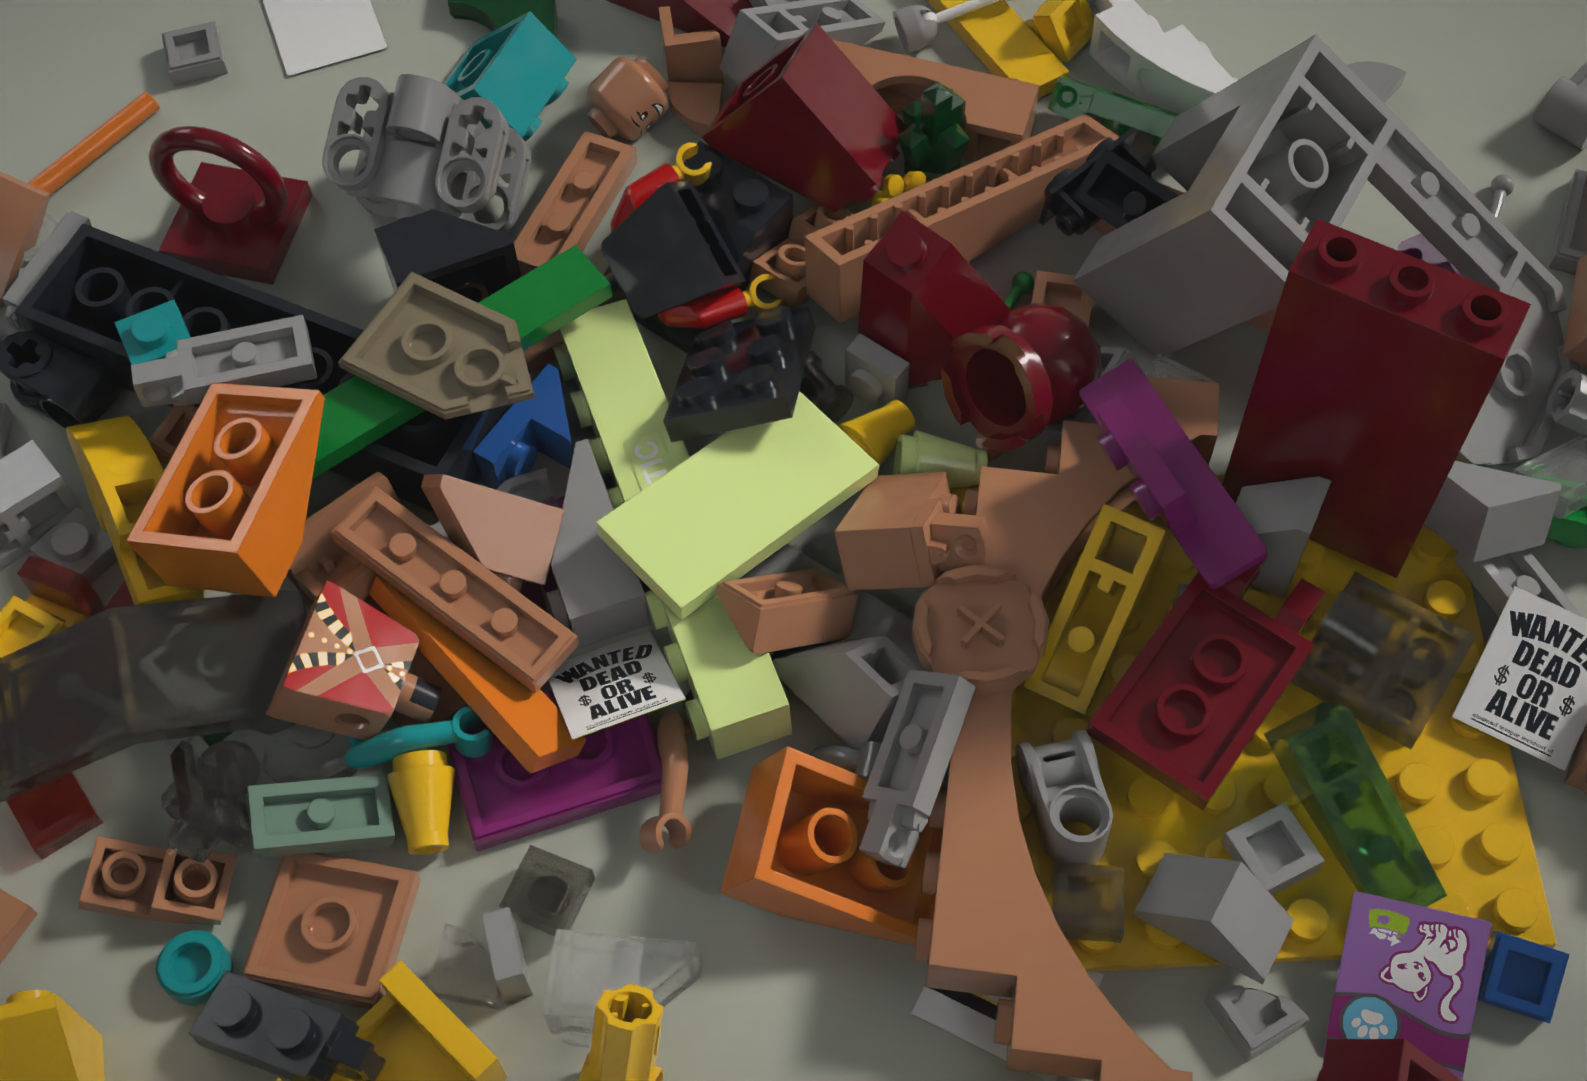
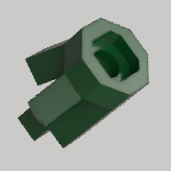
(934, 133)

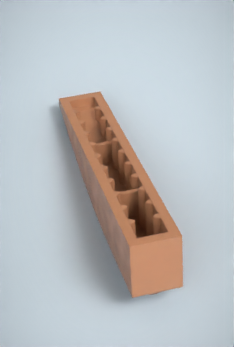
(966, 207)

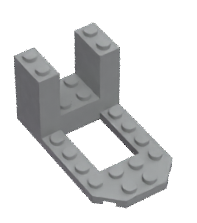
(1259, 174)

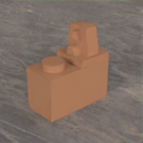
(908, 533)

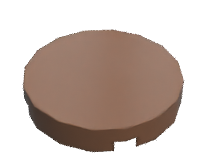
(981, 628)

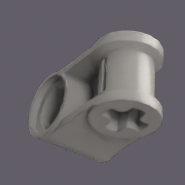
(1062, 787)

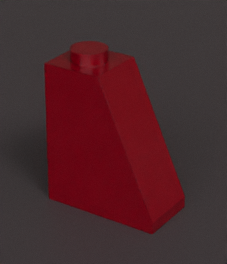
(922, 297)

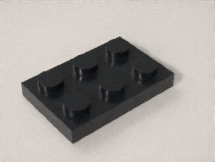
(741, 374)

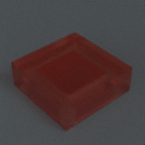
(60, 586)
(54, 814)

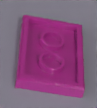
(510, 803)

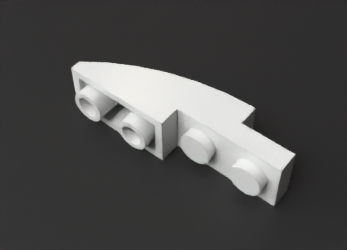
(1159, 67)

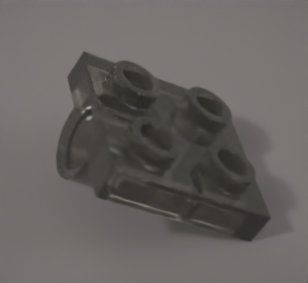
(1383, 659)

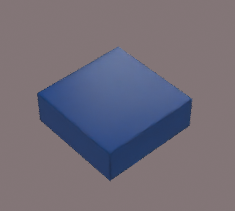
(1522, 976)

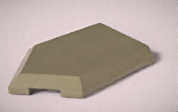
(441, 352)

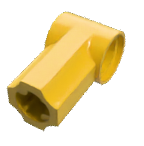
(625, 1037)

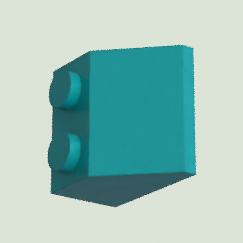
(517, 70)

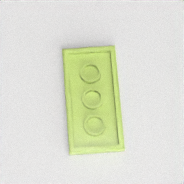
(735, 504)

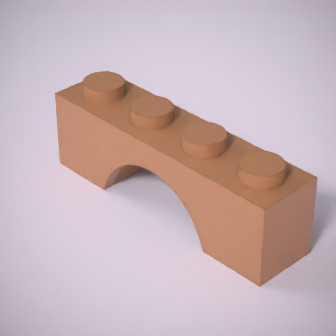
(996, 108)

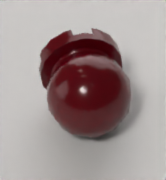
(1021, 374)

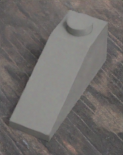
(770, 28)
(594, 586)

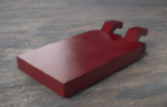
(1205, 684)

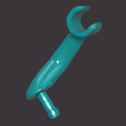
(410, 738)

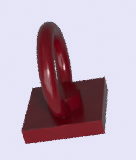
(228, 216)

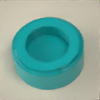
(192, 966)

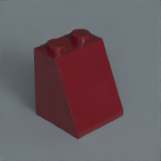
(810, 124)

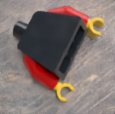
(671, 254)

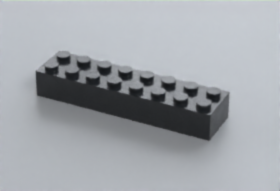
(111, 278)

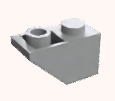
(848, 684)

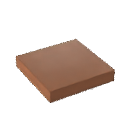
(332, 928)

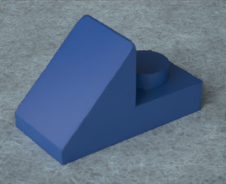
(526, 430)

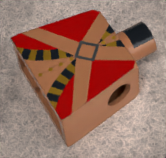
(351, 670)

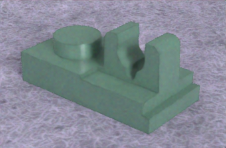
(320, 816)

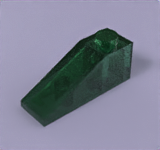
(1354, 804)

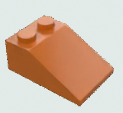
(234, 492)
(803, 856)

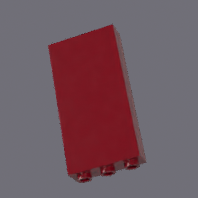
(1371, 387)

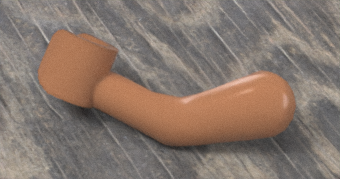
(675, 768)

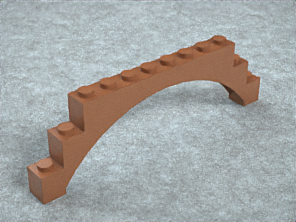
(990, 913)

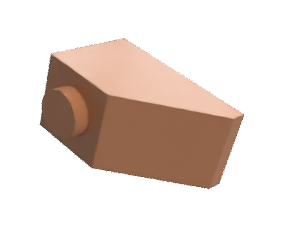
(496, 528)

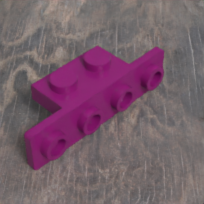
(1171, 475)

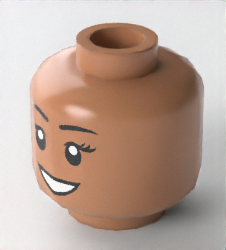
(626, 98)

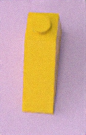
(1098, 607)

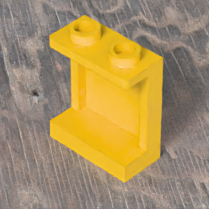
(422, 1036)

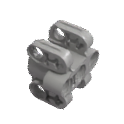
(425, 151)

